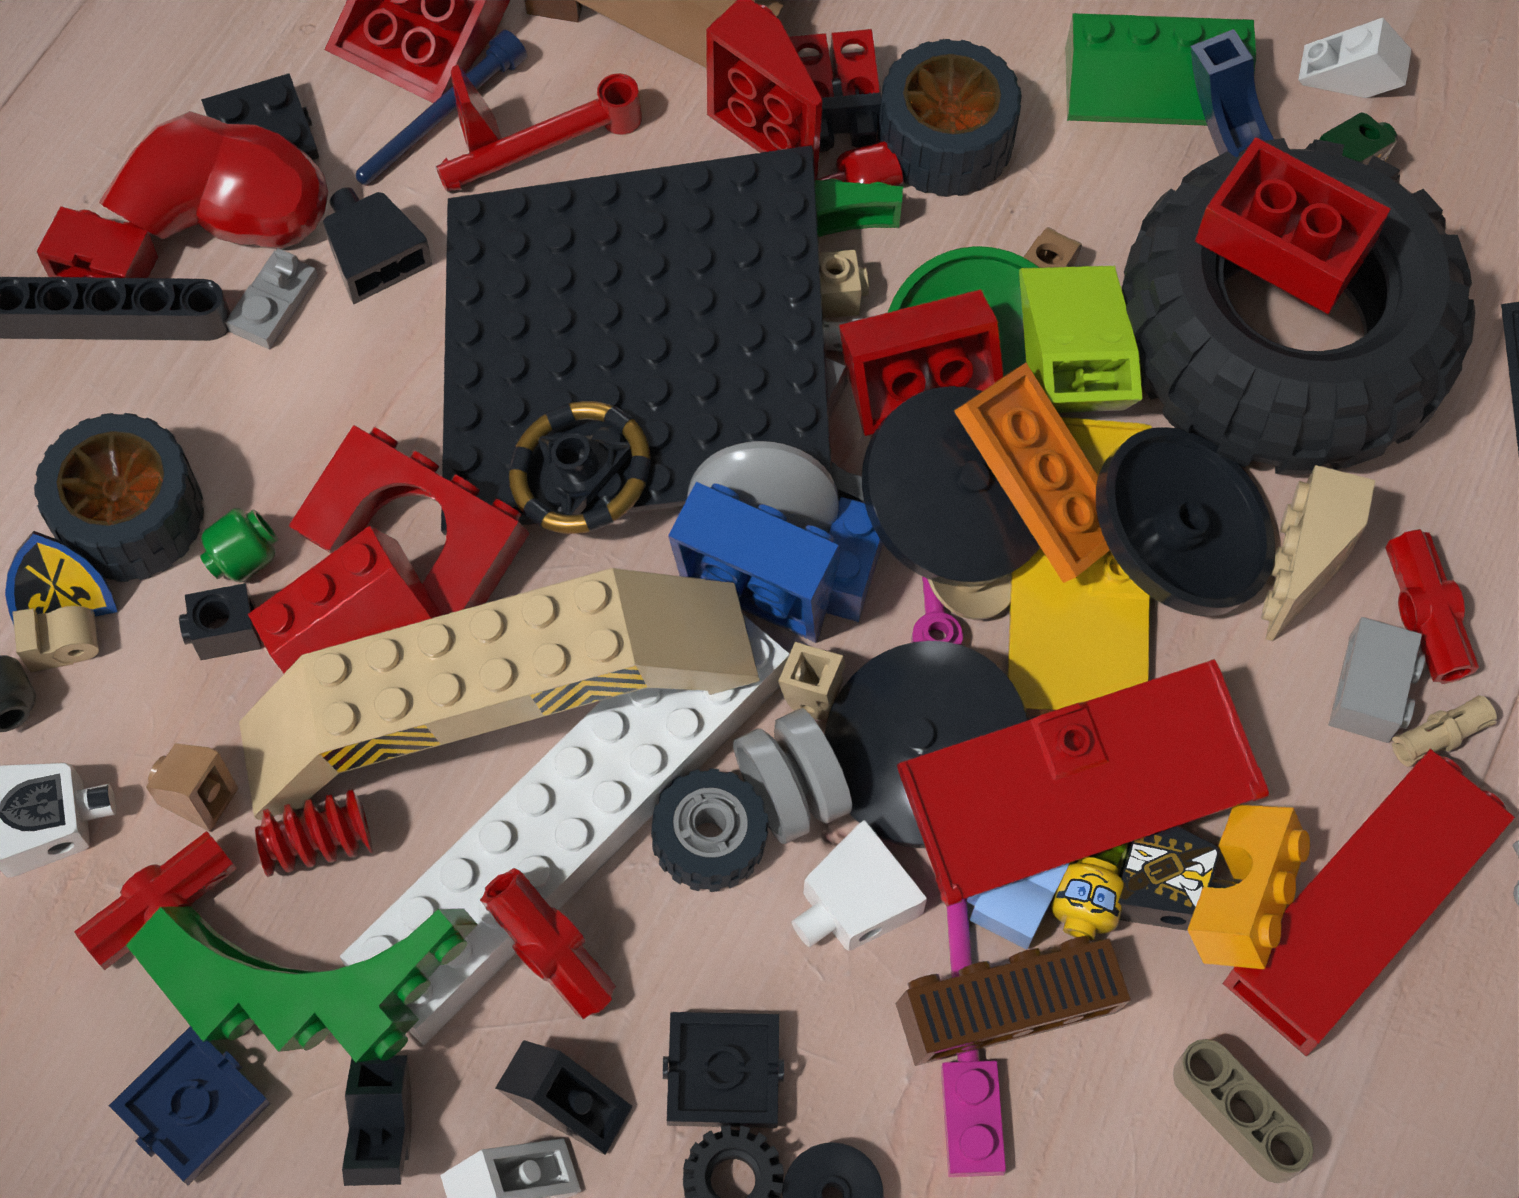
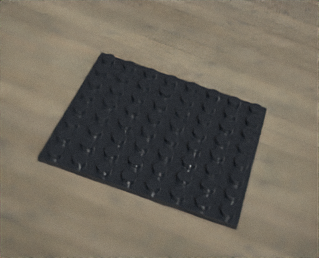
(642, 291)

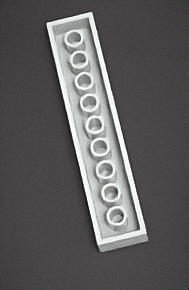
(566, 820)

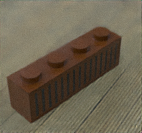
(1011, 1000)

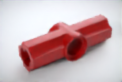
(1431, 606)
(172, 884)
(548, 943)

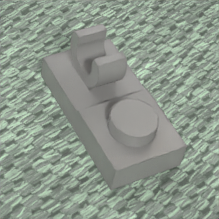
(271, 299)

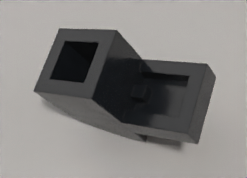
(377, 1121)

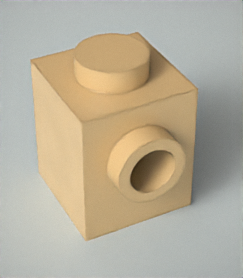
(842, 283)

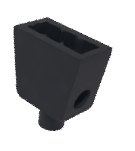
(373, 243)

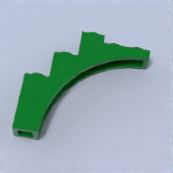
(229, 990)

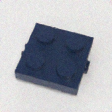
(189, 1105)

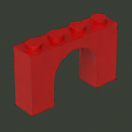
(372, 473)

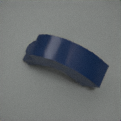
(1228, 92)

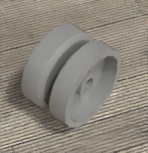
(793, 774)

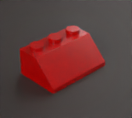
(920, 350)

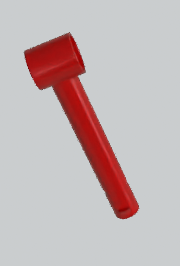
(549, 133)

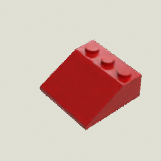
(415, 39)
(760, 82)
(343, 598)

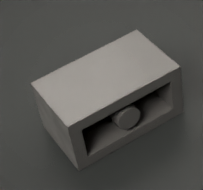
(1377, 680)

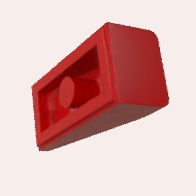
(474, 114)

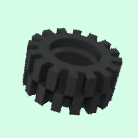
(733, 1145)

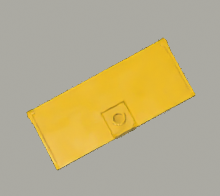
(1084, 633)

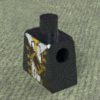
(1166, 877)

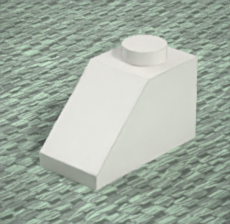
(514, 1172)

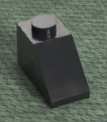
(564, 1095)

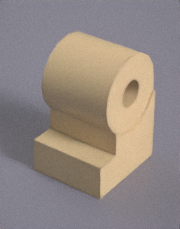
(55, 637)
(812, 679)

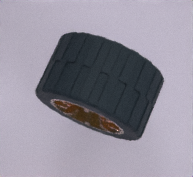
(950, 116)
(120, 495)

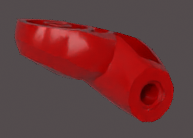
(225, 177)

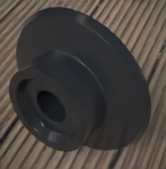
(832, 1166)

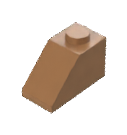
(192, 784)

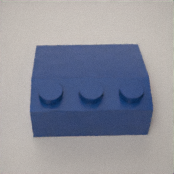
(776, 566)

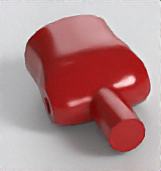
(868, 166)

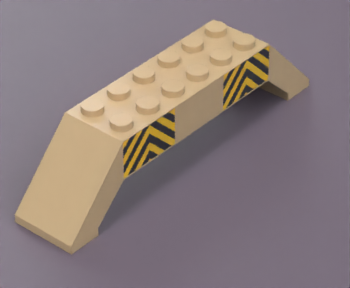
(489, 673)

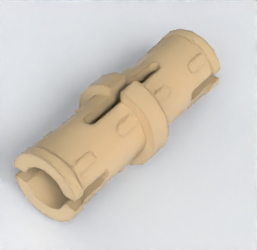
(1444, 730)

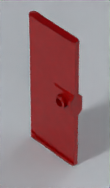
(1081, 781)

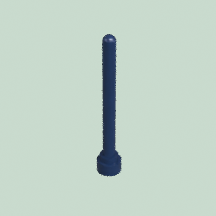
(504, 54)

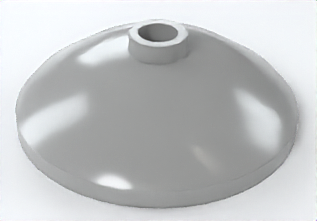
(777, 478)

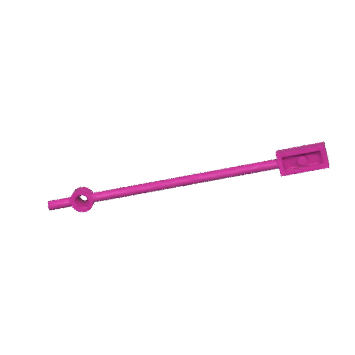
(968, 1085)

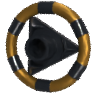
(580, 467)

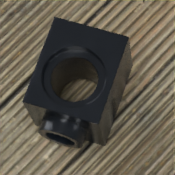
(234, 636)

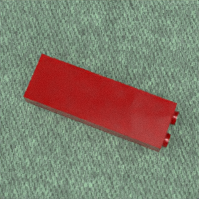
(1371, 900)

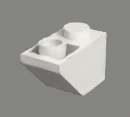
(1357, 61)

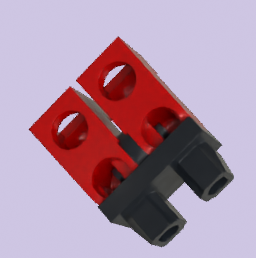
(853, 96)

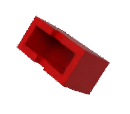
(95, 247)

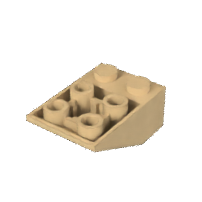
(1319, 537)

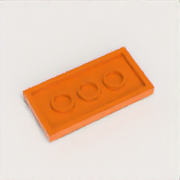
(1038, 468)

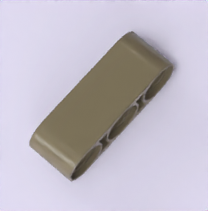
(1270, 1119)

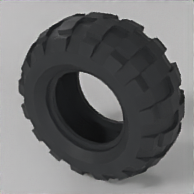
(1286, 401)

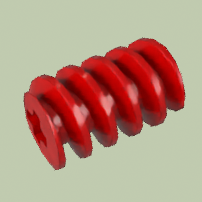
(312, 833)

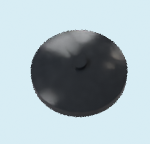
(938, 496)
(1185, 522)
(907, 707)

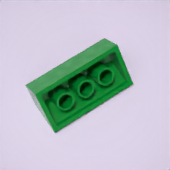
(1139, 66)

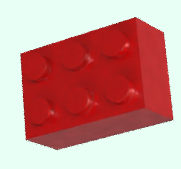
(1291, 225)

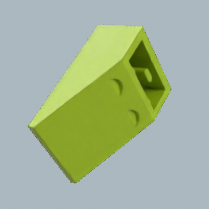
(1080, 338)

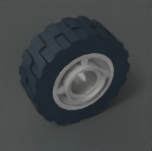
(704, 860)

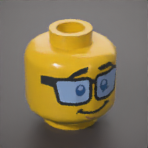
(1088, 898)

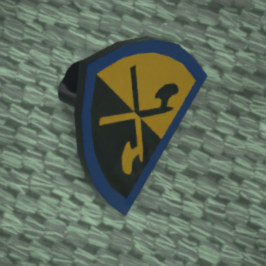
(53, 576)

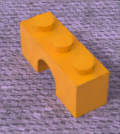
(1244, 920)

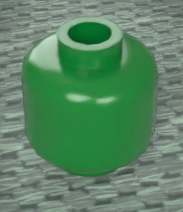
(238, 545)

